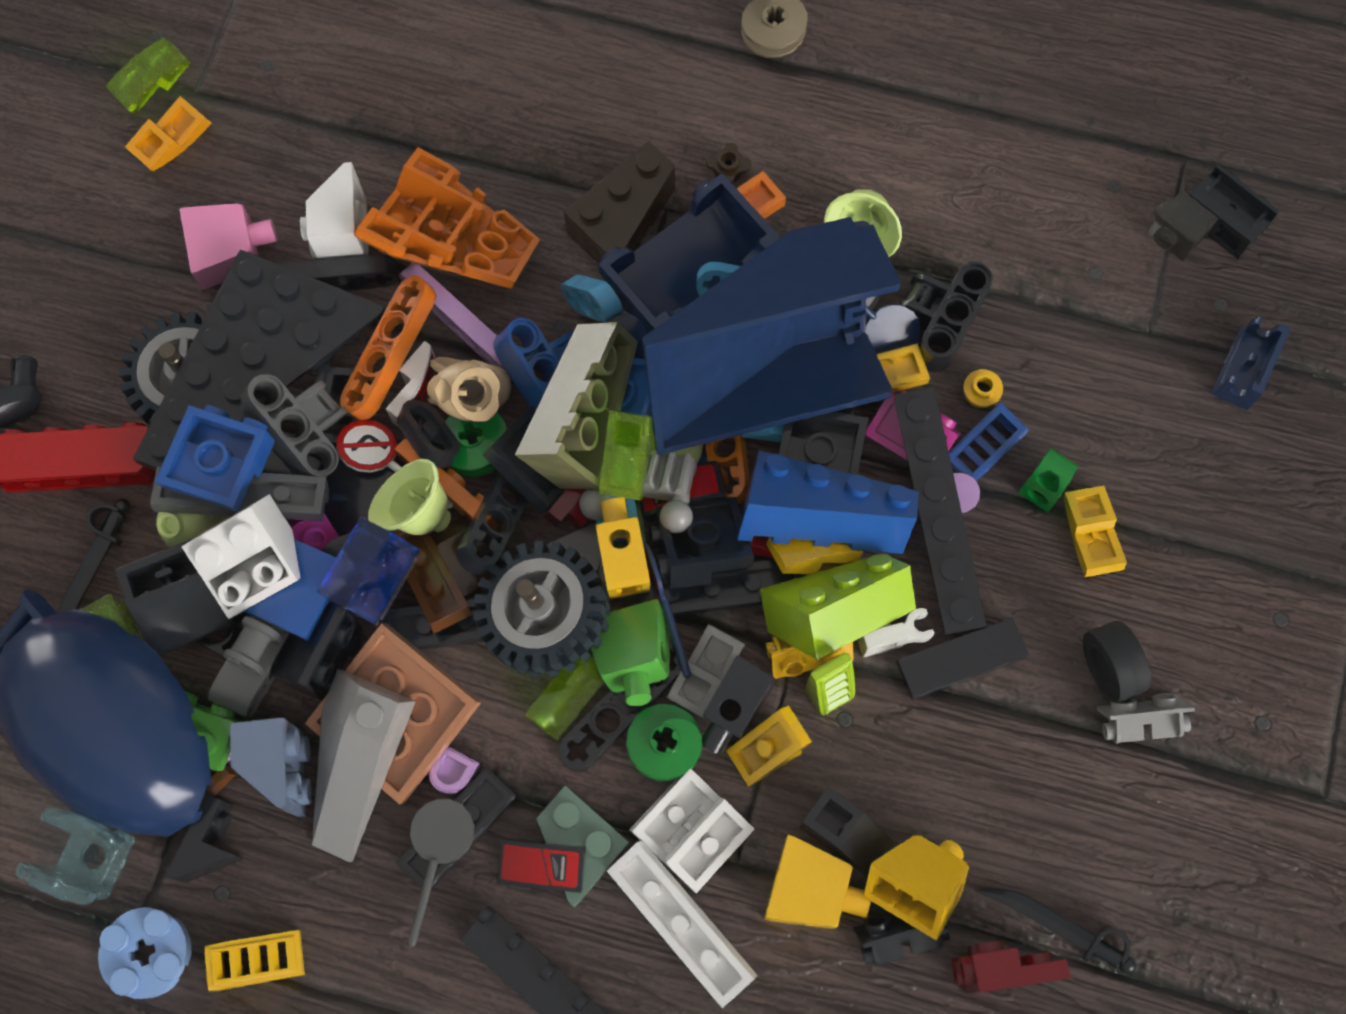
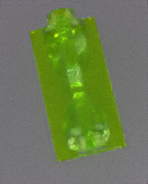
(566, 697)

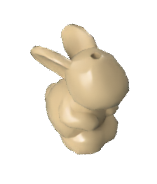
(468, 388)

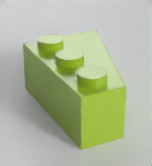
(838, 604)

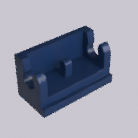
(1249, 363)

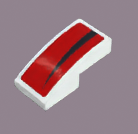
(416, 375)

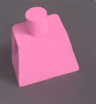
(215, 237)

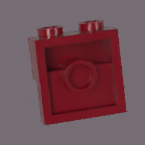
(995, 968)

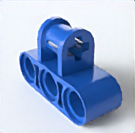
(533, 354)

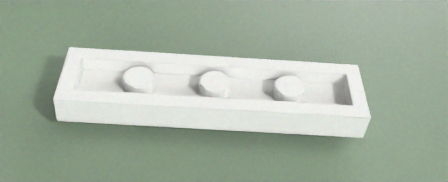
(682, 923)

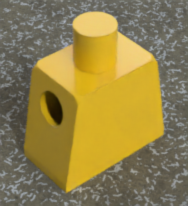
(626, 567)
(919, 882)
(813, 888)

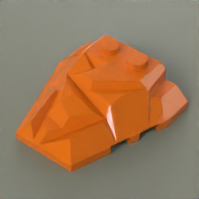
(446, 226)

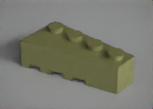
(572, 418)

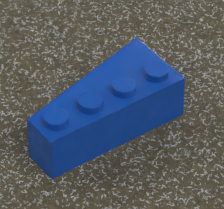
(825, 506)

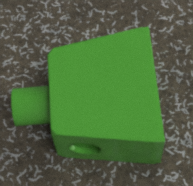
(634, 651)

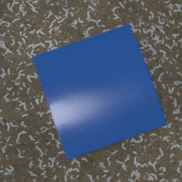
(298, 605)

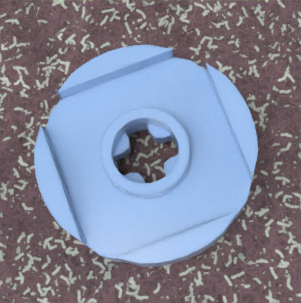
(121, 941)

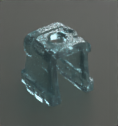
(71, 876)

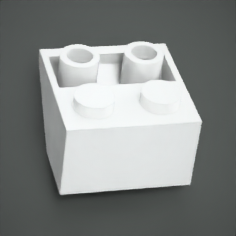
(246, 556)

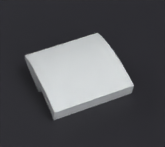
(692, 830)

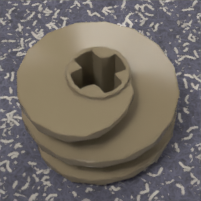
(773, 26)

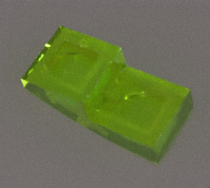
(140, 77)

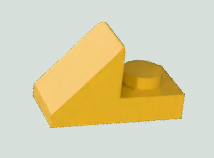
(769, 746)

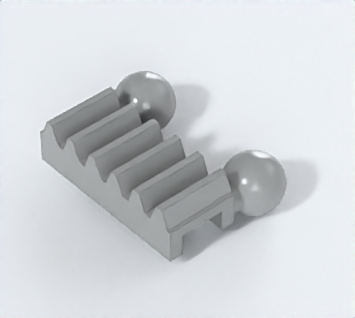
(666, 479)

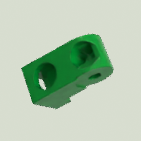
(1049, 478)

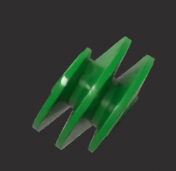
(470, 458)
(643, 748)

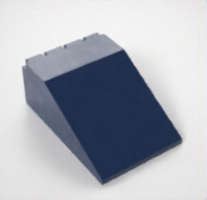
(772, 340)

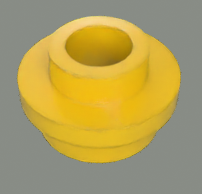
(977, 397)

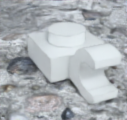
(895, 636)

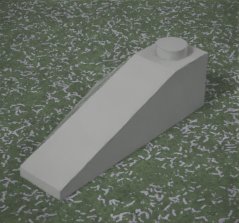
(356, 749)

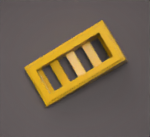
(216, 966)

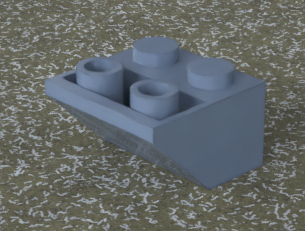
(272, 760)

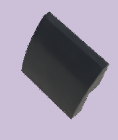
(352, 494)

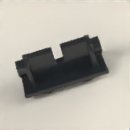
(883, 936)

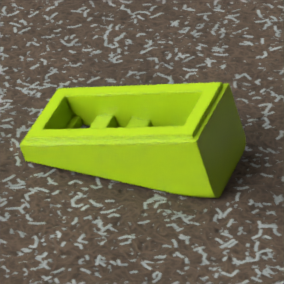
(831, 684)

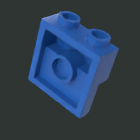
(215, 457)

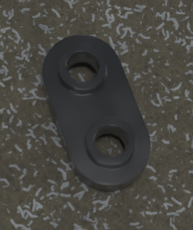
(428, 433)

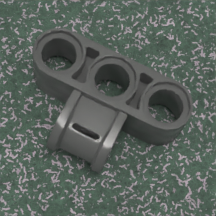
(310, 414)
(248, 667)

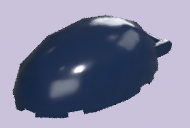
(100, 720)

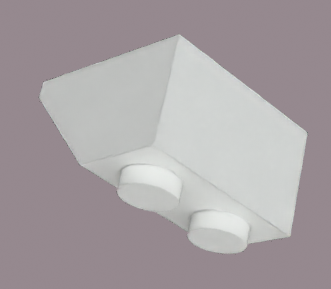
(334, 215)

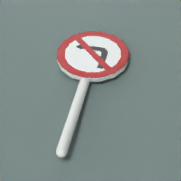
(368, 447)

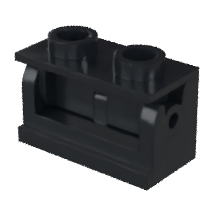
(1240, 210)

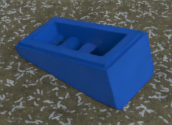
(1009, 421)

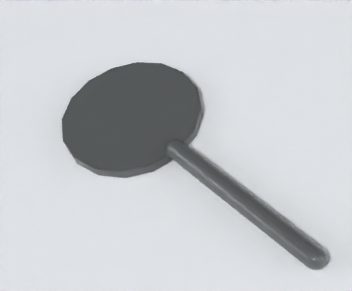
(441, 835)

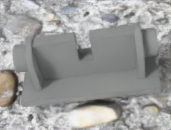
(1162, 714)

